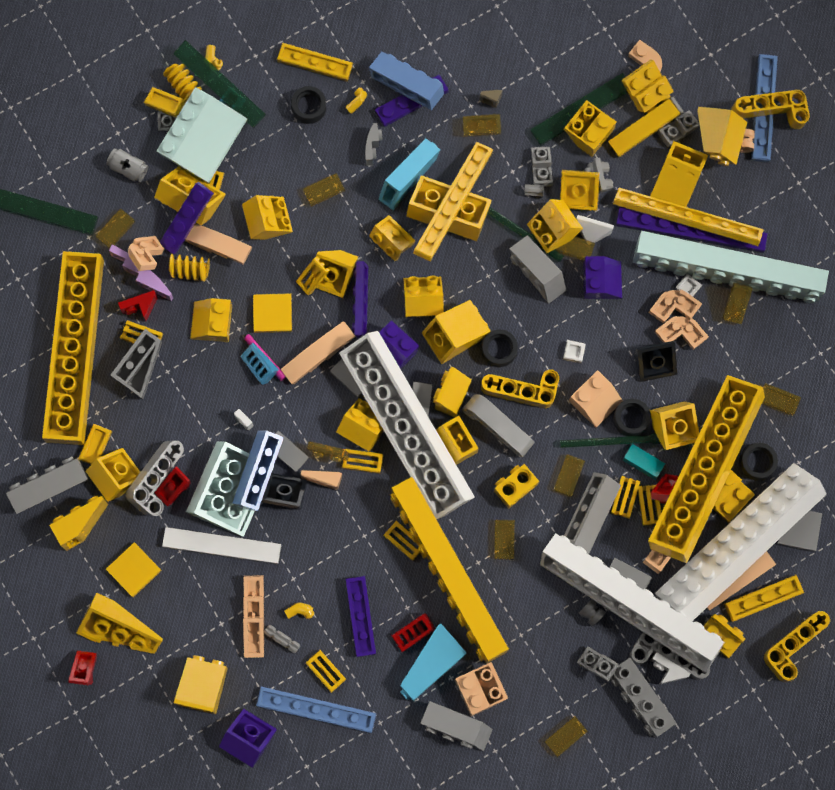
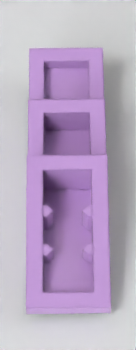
(146, 278)

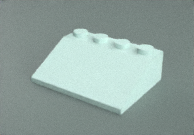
(201, 135)
(217, 490)

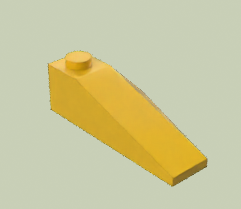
(112, 623)

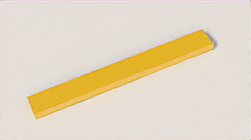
(453, 201)
(688, 216)

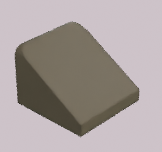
(491, 97)

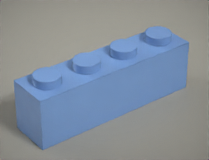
(406, 80)
(257, 470)

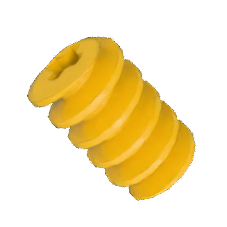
(180, 81)
(189, 268)

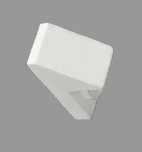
(673, 672)

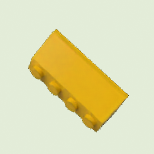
(428, 198)

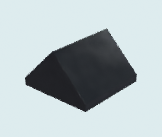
(656, 361)
(285, 491)

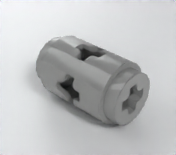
(117, 160)

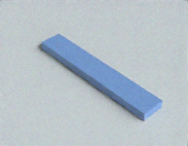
(764, 124)
(316, 709)

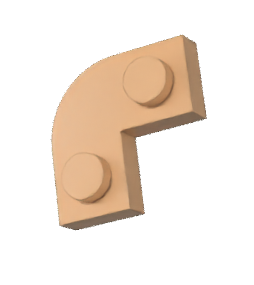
(642, 53)
(142, 250)
(673, 301)
(684, 327)

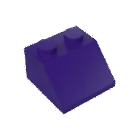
(602, 278)
(399, 343)
(247, 738)

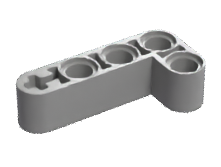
(498, 424)
(157, 476)
(655, 647)

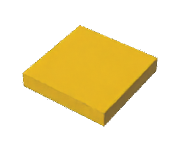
(580, 189)
(272, 313)
(133, 569)

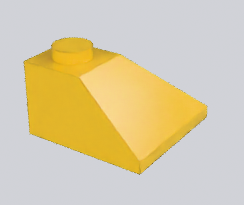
(341, 271)

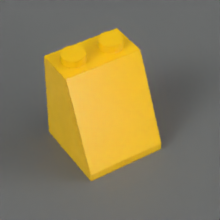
(721, 134)
(455, 331)
(201, 685)

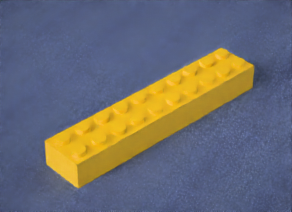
(73, 348)
(706, 469)
(449, 571)

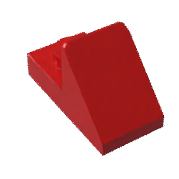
(144, 301)
(172, 486)
(664, 488)
(83, 668)

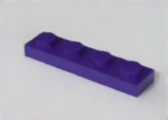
(400, 107)
(186, 218)
(360, 293)
(360, 616)

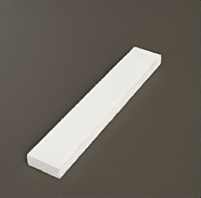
(221, 545)

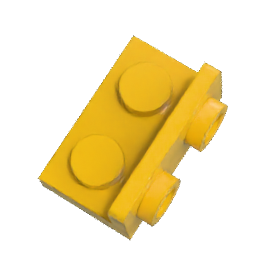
(391, 237)
(731, 636)

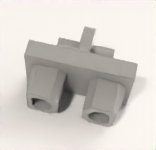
(603, 168)

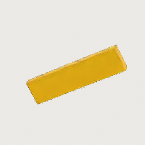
(314, 62)
(644, 128)
(764, 598)

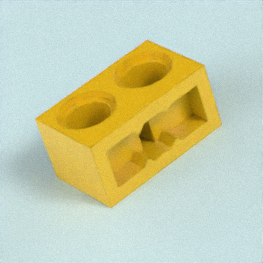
(519, 489)

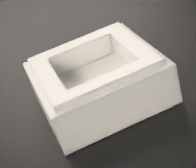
(689, 285)
(574, 351)
(243, 419)

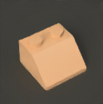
(596, 399)

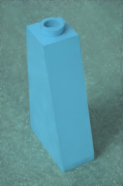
(408, 174)
(433, 662)

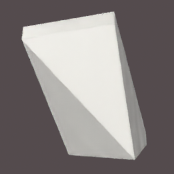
(593, 229)

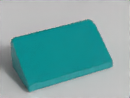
(643, 461)

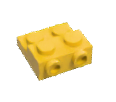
(647, 87)
(732, 497)

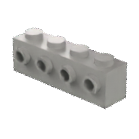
(47, 485)
(592, 511)
(642, 698)

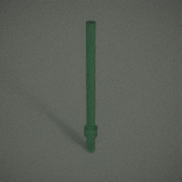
(520, 231)
(610, 441)

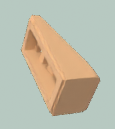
(327, 479)

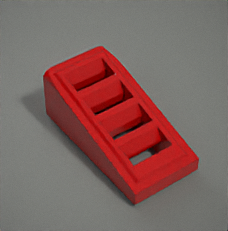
(427, 622)

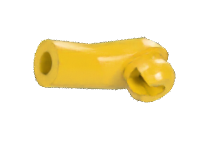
(210, 56)
(357, 102)
(300, 608)

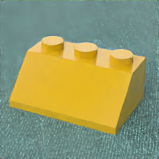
(176, 187)

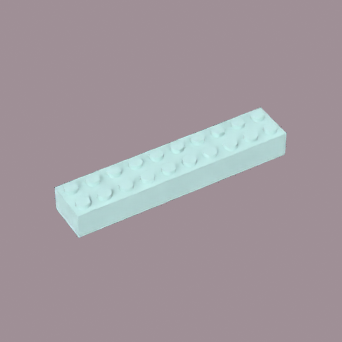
(730, 266)

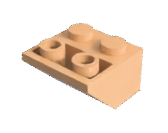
(481, 689)

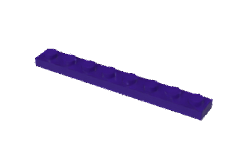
(640, 221)

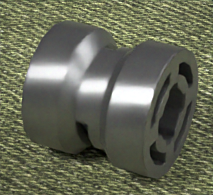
(592, 613)

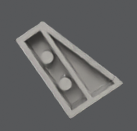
(538, 269)
(138, 363)
(456, 726)

